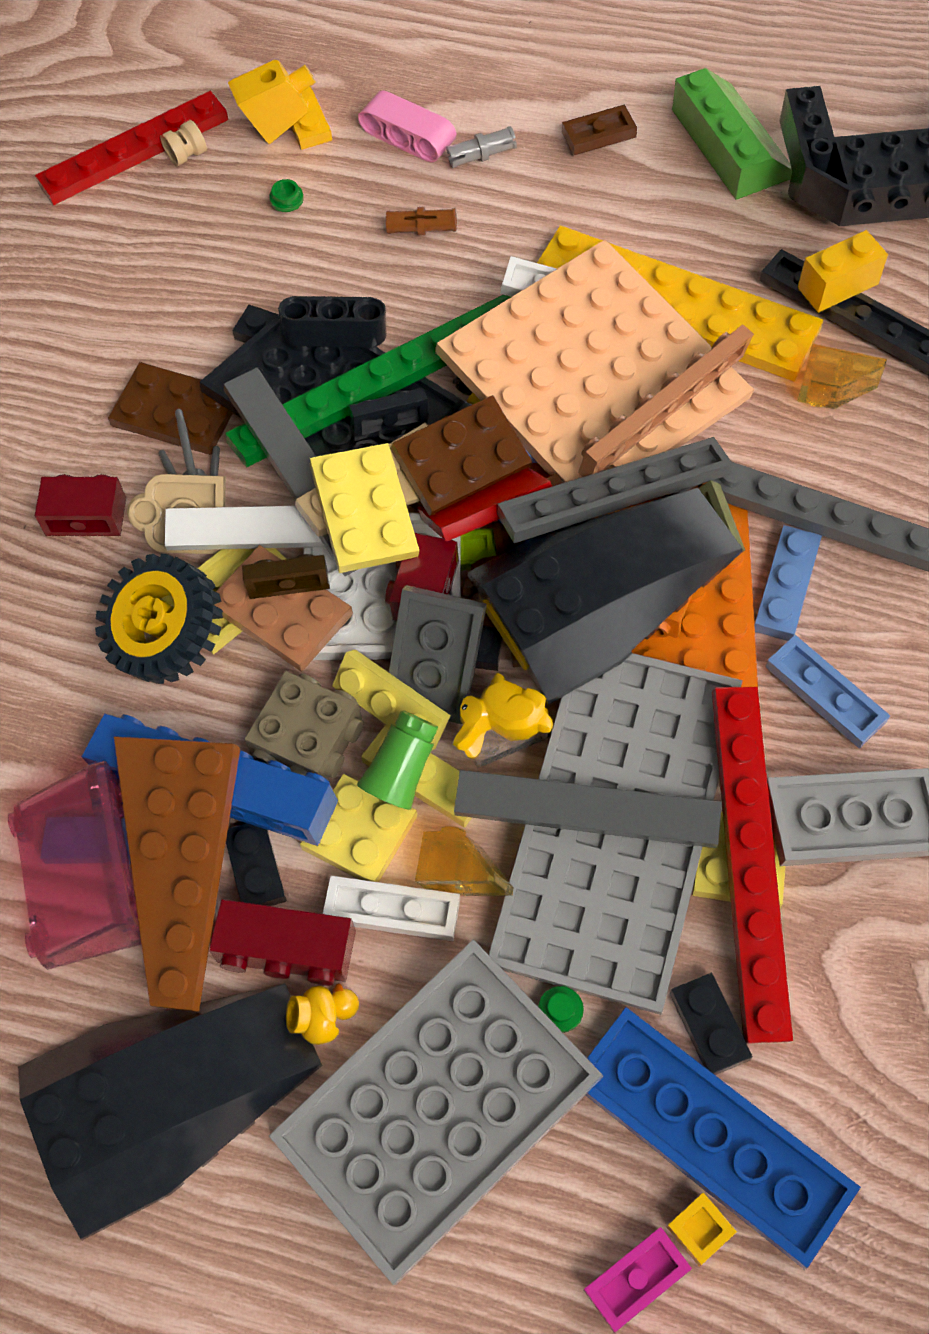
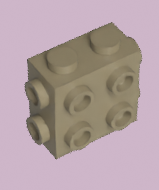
(305, 726)

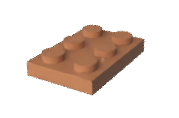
(288, 624)

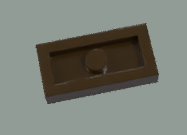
(286, 576)

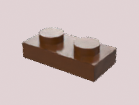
(599, 129)

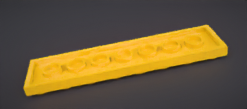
(712, 308)

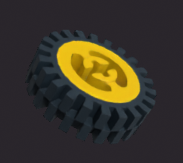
(138, 609)

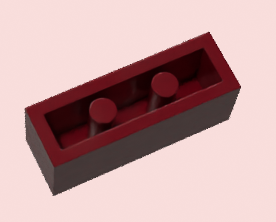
(282, 942)

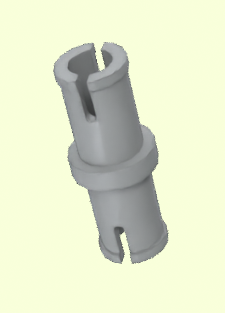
(481, 147)

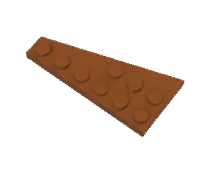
(176, 829)

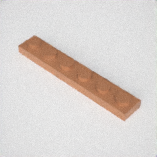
(674, 394)

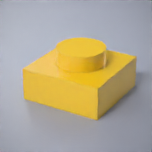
(701, 1229)

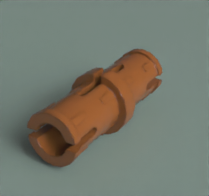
(421, 221)

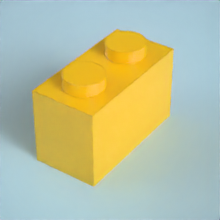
(842, 271)

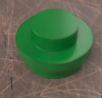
(286, 195)
(562, 1007)

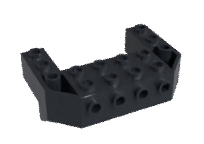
(853, 175)

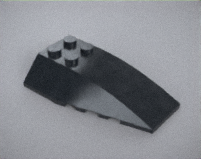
(603, 585)
(156, 1099)

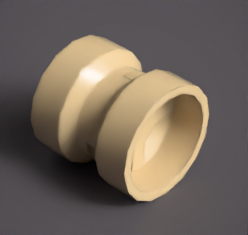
(183, 143)

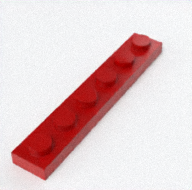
(127, 148)

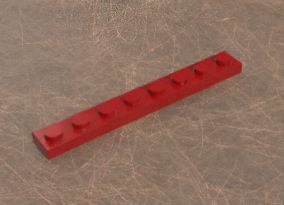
(751, 866)

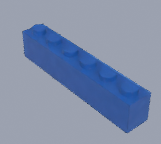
(262, 795)

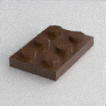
(150, 407)
(460, 455)

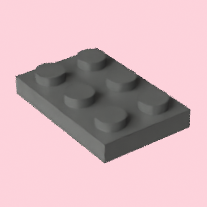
(437, 646)

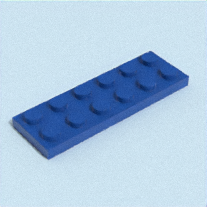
(719, 1139)

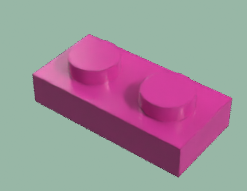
(637, 1279)

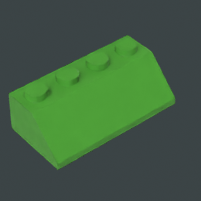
(728, 134)

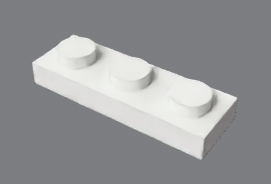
(393, 907)

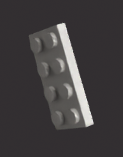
(850, 816)

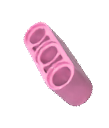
(407, 126)

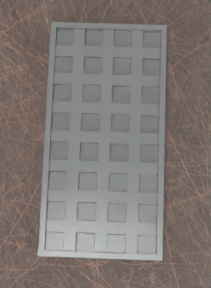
(605, 906)

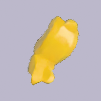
(504, 709)

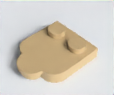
(172, 491)

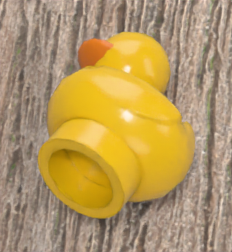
(317, 1010)

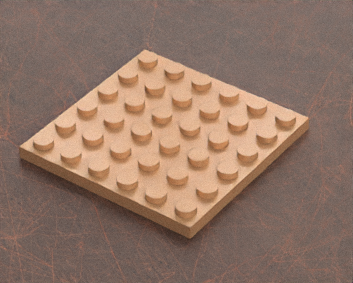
(583, 354)

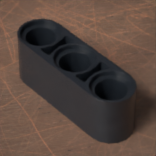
(332, 321)

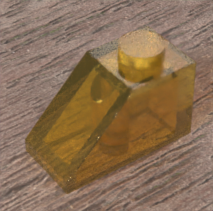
(838, 376)
(458, 865)

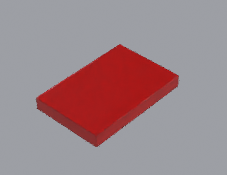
(482, 506)

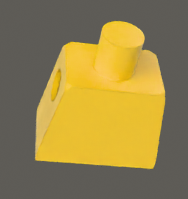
(272, 97)

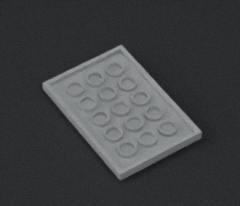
(435, 1110)

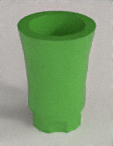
(400, 761)

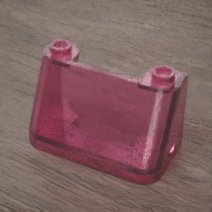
(76, 868)

